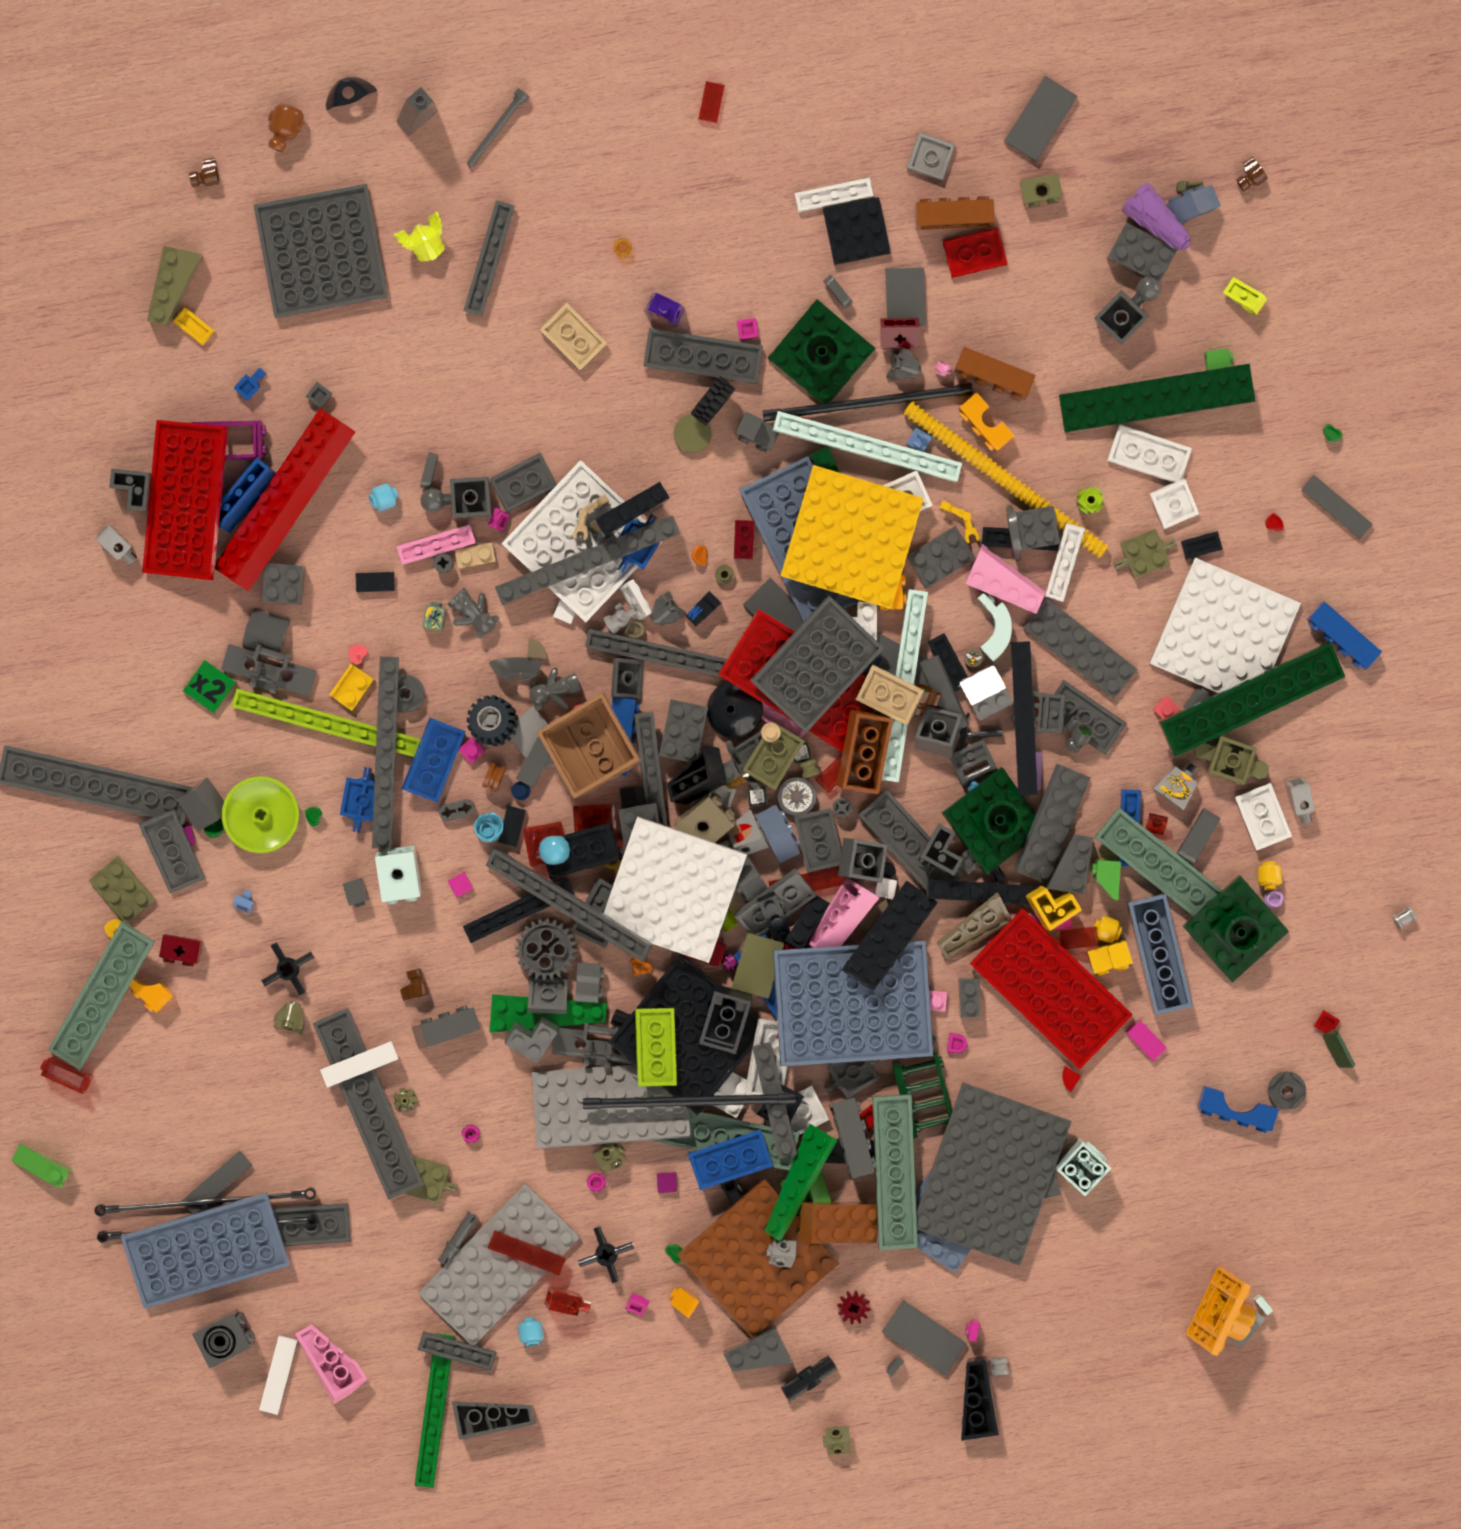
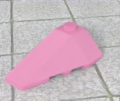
(333, 1368)

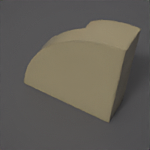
(536, 650)

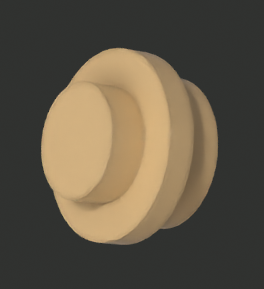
(770, 732)

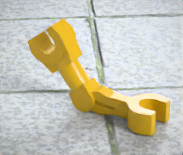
(966, 516)

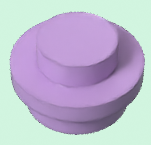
(1273, 898)

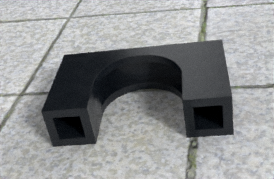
(642, 503)

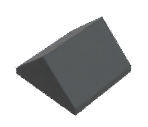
(266, 631)
(627, 678)
(202, 804)

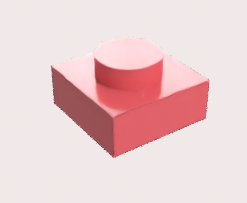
(1166, 708)

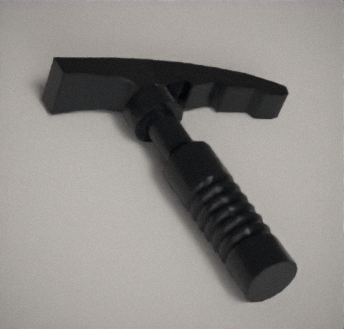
(981, 734)

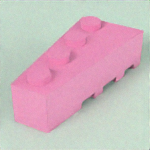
(1004, 581)

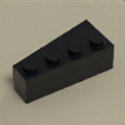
(979, 1404)

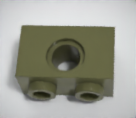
(1049, 182)

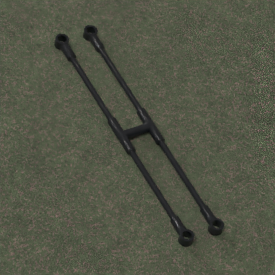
(205, 1203)

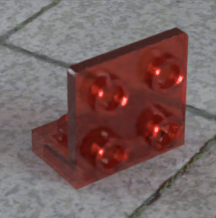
(594, 815)
(536, 834)

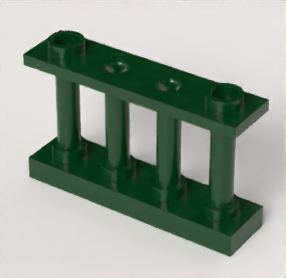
(902, 1071)

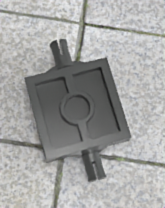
(852, 1076)

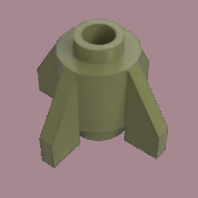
(290, 1018)

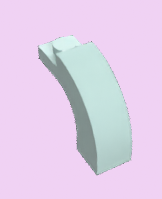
(1002, 627)

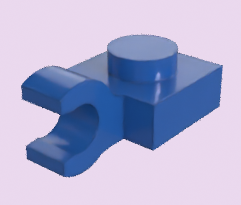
(248, 385)

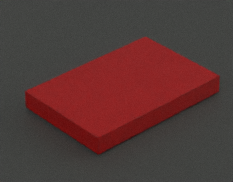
(975, 252)

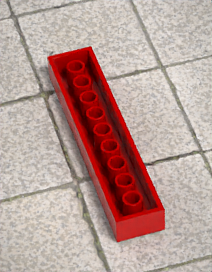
(284, 499)

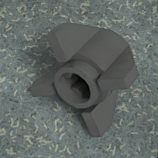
(903, 365)
(666, 610)

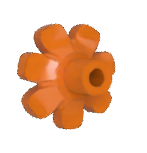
(640, 967)

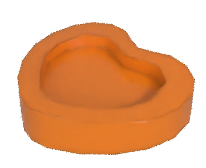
(699, 555)

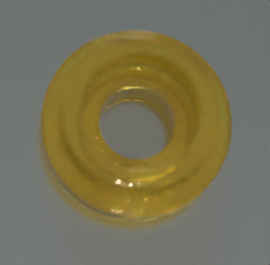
(622, 241)

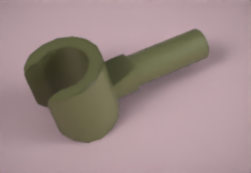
(1182, 185)

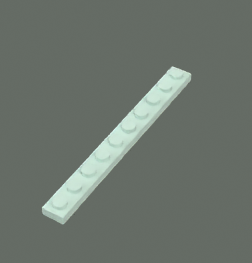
(867, 446)
(905, 670)

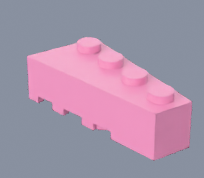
(842, 915)

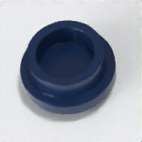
(520, 790)

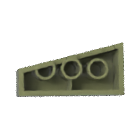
(173, 278)

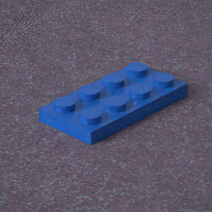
(433, 760)
(730, 1159)

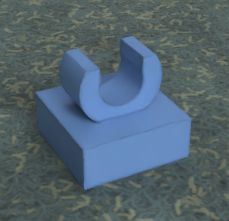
(919, 440)
(243, 903)

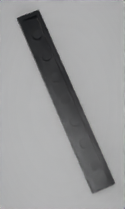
(1024, 718)

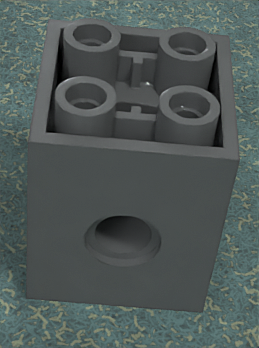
(235, 1332)

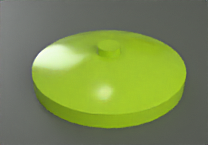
(260, 814)

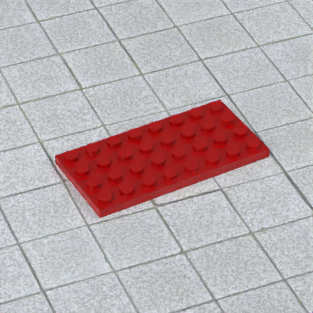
(185, 499)
(756, 646)
(1051, 988)

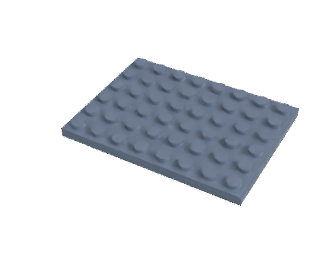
(837, 1020)

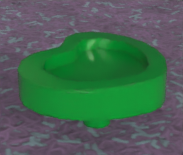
(1331, 433)
(313, 815)
(214, 829)
(672, 1250)

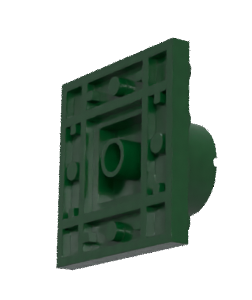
(821, 374)
(976, 817)
(1218, 924)

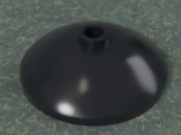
(744, 718)

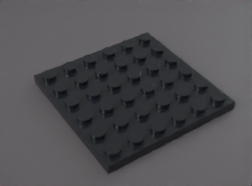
(698, 1067)

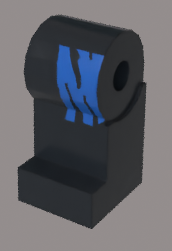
(703, 609)

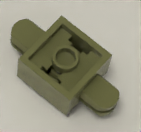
(1231, 760)

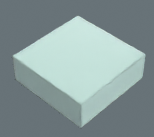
(1263, 1304)

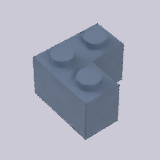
(1194, 203)
(779, 833)

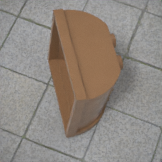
(589, 746)

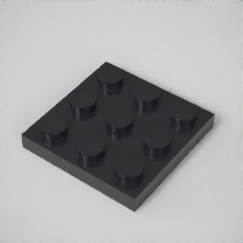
(856, 231)

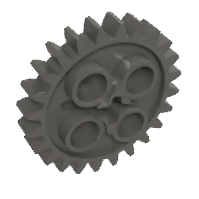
(534, 936)

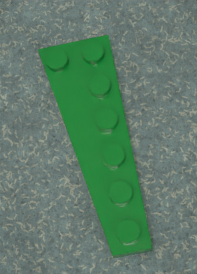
(508, 1009)
(804, 1170)

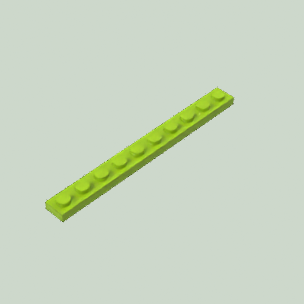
(318, 720)

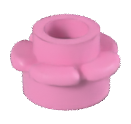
(942, 368)

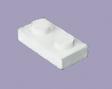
(635, 599)

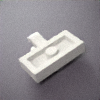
(867, 617)

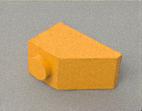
(684, 1300)

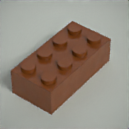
(954, 214)
(994, 373)
(864, 751)
(838, 1222)

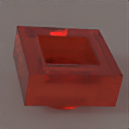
(1156, 824)

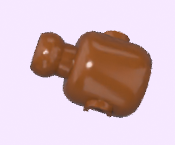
(284, 124)

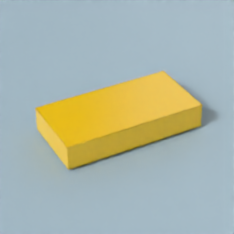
(193, 326)

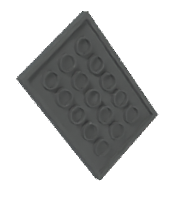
(817, 664)

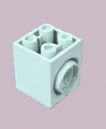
(398, 886)
(1083, 1166)

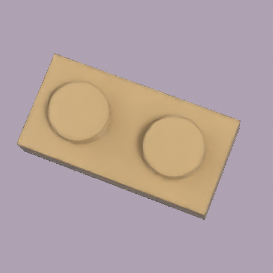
(475, 555)

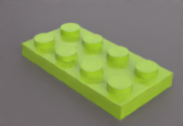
(655, 1047)

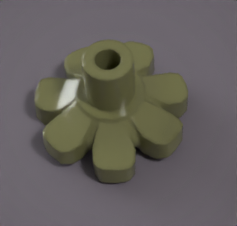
(410, 1099)

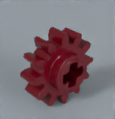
(857, 1300)

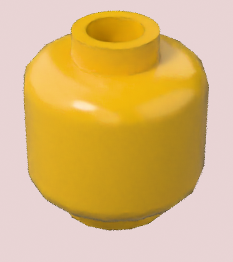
(1269, 875)
(1108, 929)

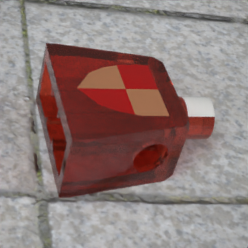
(558, 1299)

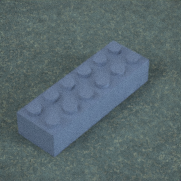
(1159, 954)

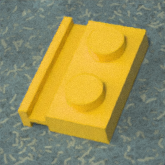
(351, 687)

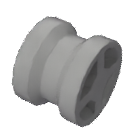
(999, 1366)

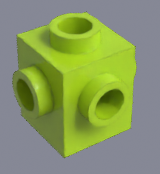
(1087, 507)

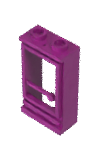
(259, 431)

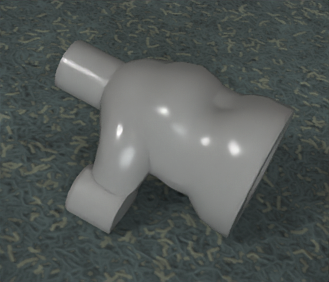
(620, 618)

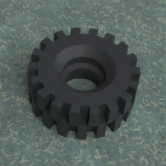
(713, 401)

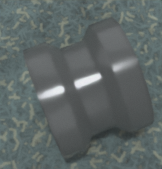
(446, 563)
(842, 807)

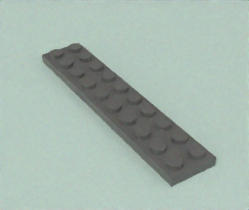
(90, 783)
(370, 1108)

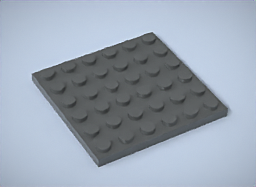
(321, 251)

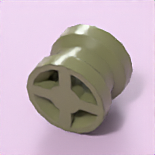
(810, 768)

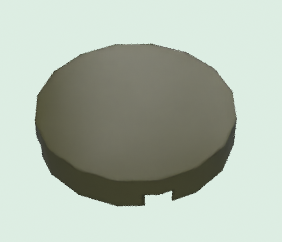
(692, 434)

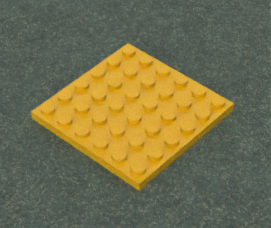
(851, 537)

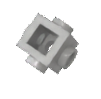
(781, 1252)

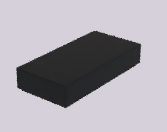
(1201, 545)
(375, 582)
(512, 826)

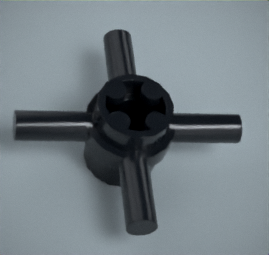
(281, 965)
(609, 1263)

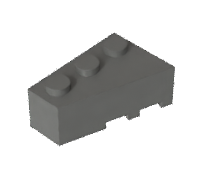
(1073, 866)
(445, 1027)
(758, 1352)

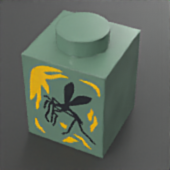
(434, 617)

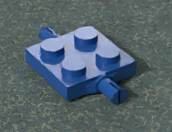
(641, 557)
(358, 799)

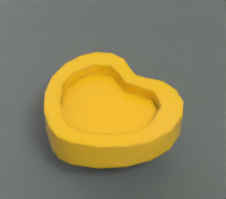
(111, 927)

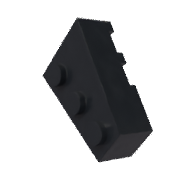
(699, 778)

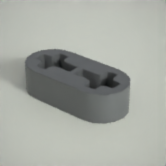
(837, 291)
(429, 471)
(455, 805)

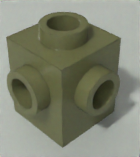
(610, 1156)
(837, 1440)

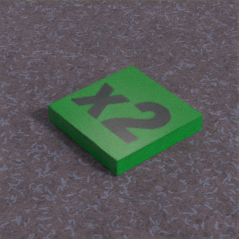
(209, 686)

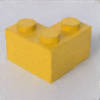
(1050, 911)
(1110, 956)

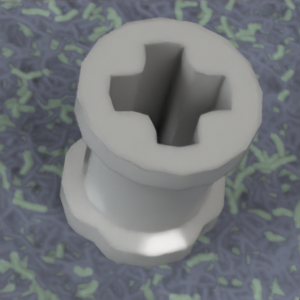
(1404, 917)

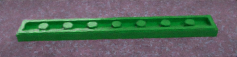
(433, 1420)

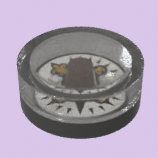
(796, 796)

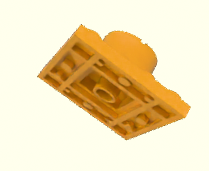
(1222, 1312)

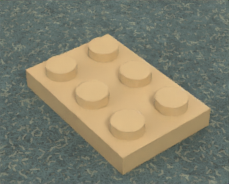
(573, 336)
(890, 695)

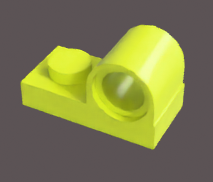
(1245, 295)

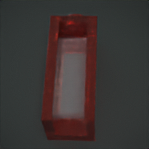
(66, 1075)

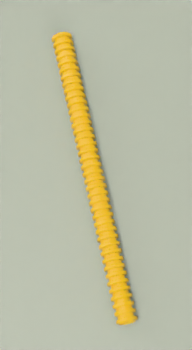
(997, 473)

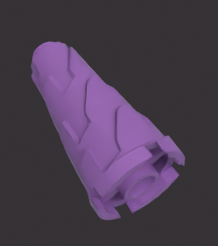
(1151, 212)

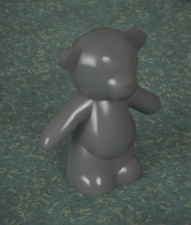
(473, 613)
(565, 687)

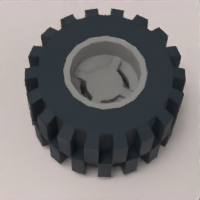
(492, 720)

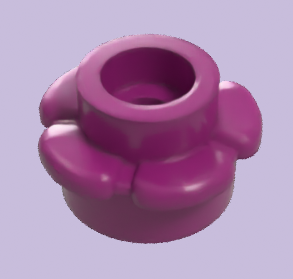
(729, 962)

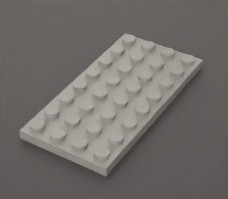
(564, 1123)
(485, 1284)

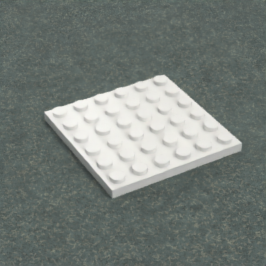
(548, 538)
(1223, 629)
(674, 888)

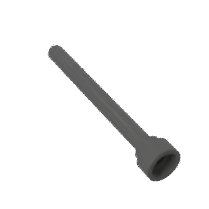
(519, 98)

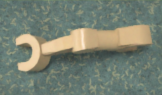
(583, 513)

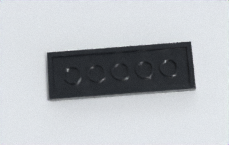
(889, 936)

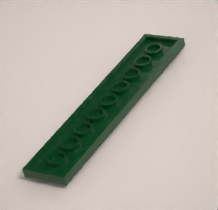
(1157, 398)
(1251, 699)

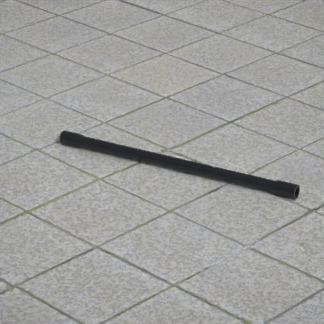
(956, 390)
(780, 1099)

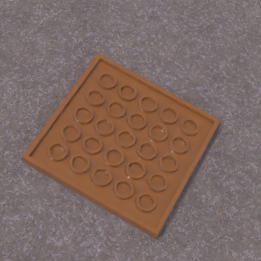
(734, 1263)

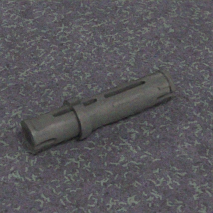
(453, 1245)

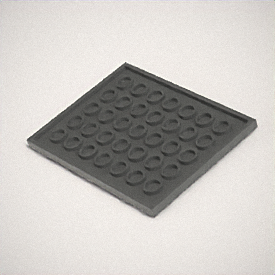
(991, 1173)

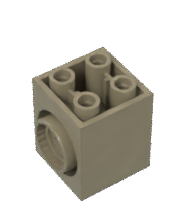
(708, 810)

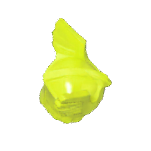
(424, 239)

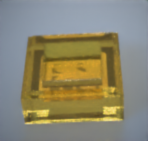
(734, 783)

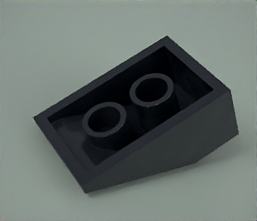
(725, 1018)

